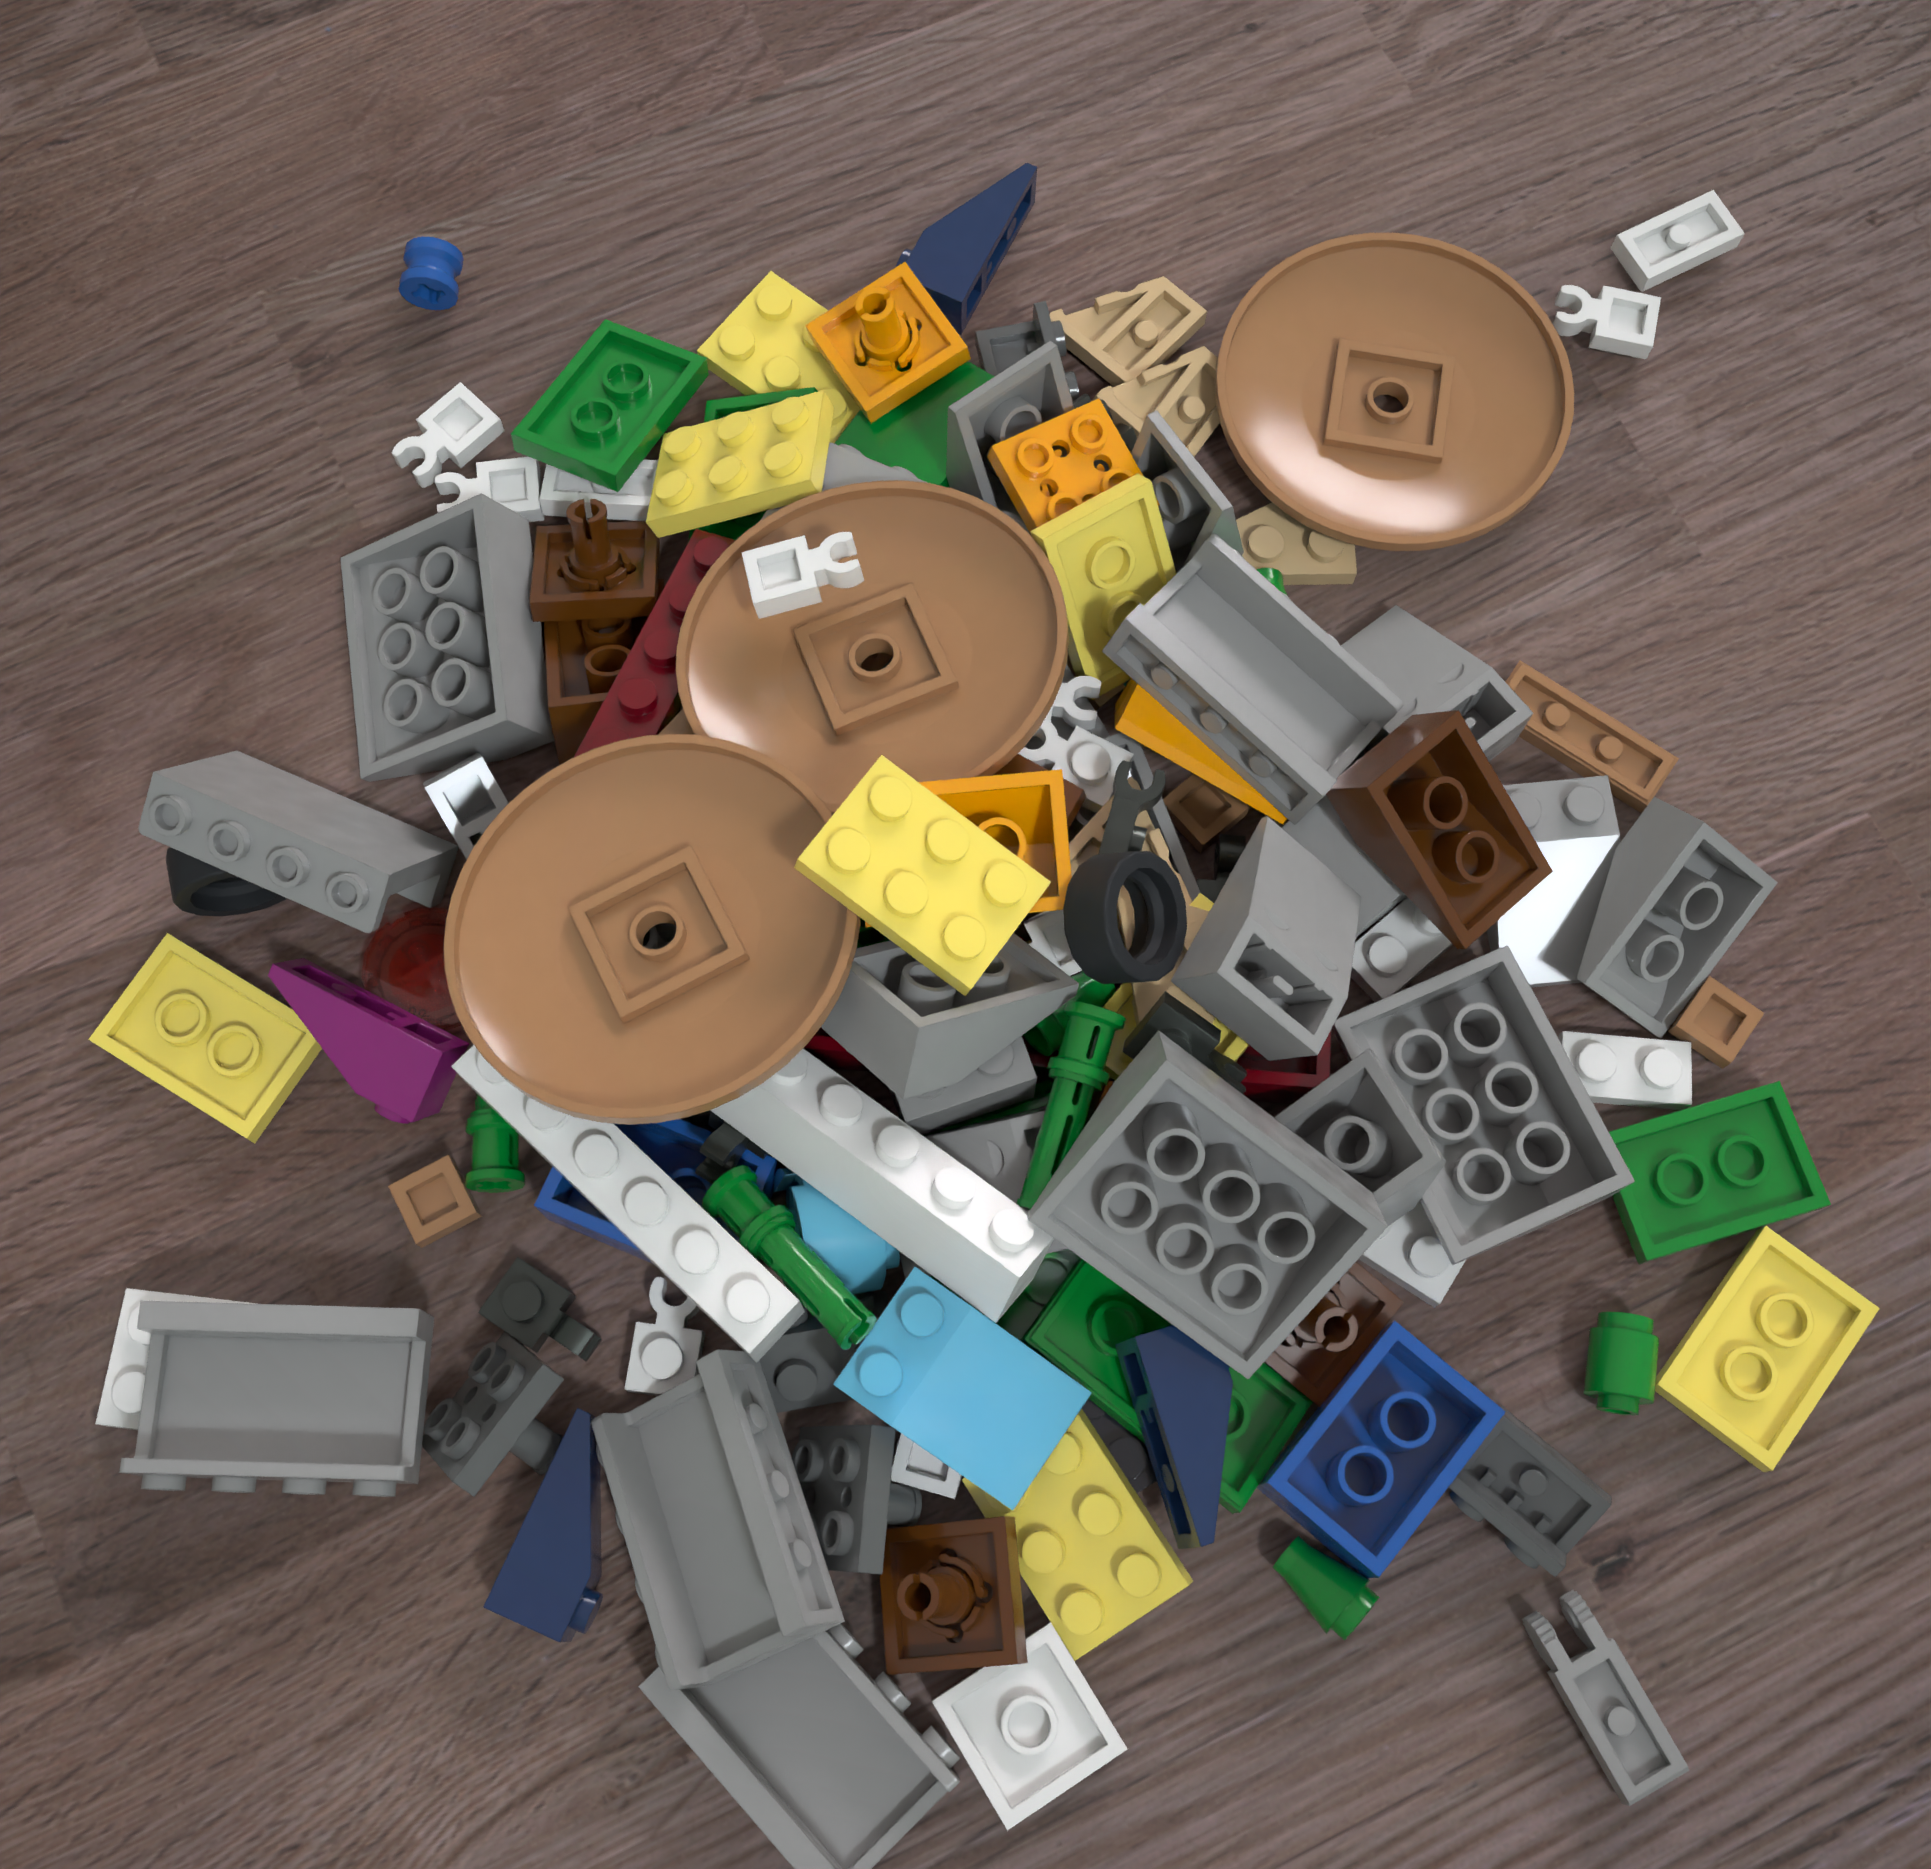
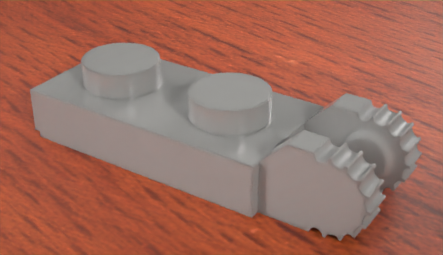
(1608, 1704)

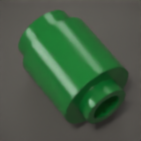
(1621, 1362)

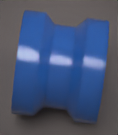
(431, 273)

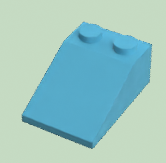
(962, 1388)

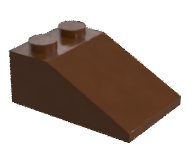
(581, 669)
(1441, 825)

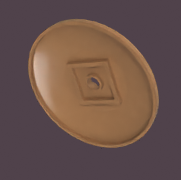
(1407, 320)
(944, 592)
(574, 877)

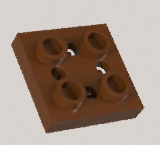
(594, 568)
(1335, 1334)
(927, 1597)

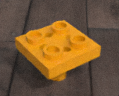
(878, 327)
(1049, 485)

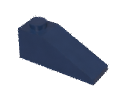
(965, 248)
(1184, 1418)
(557, 1552)

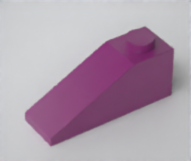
(373, 1043)

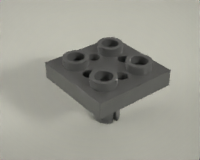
(494, 1416)
(851, 1493)

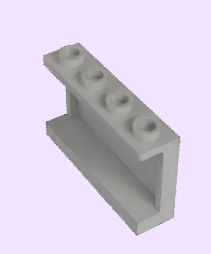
(1253, 678)
(295, 838)
(282, 1396)
(716, 1523)
(815, 1751)

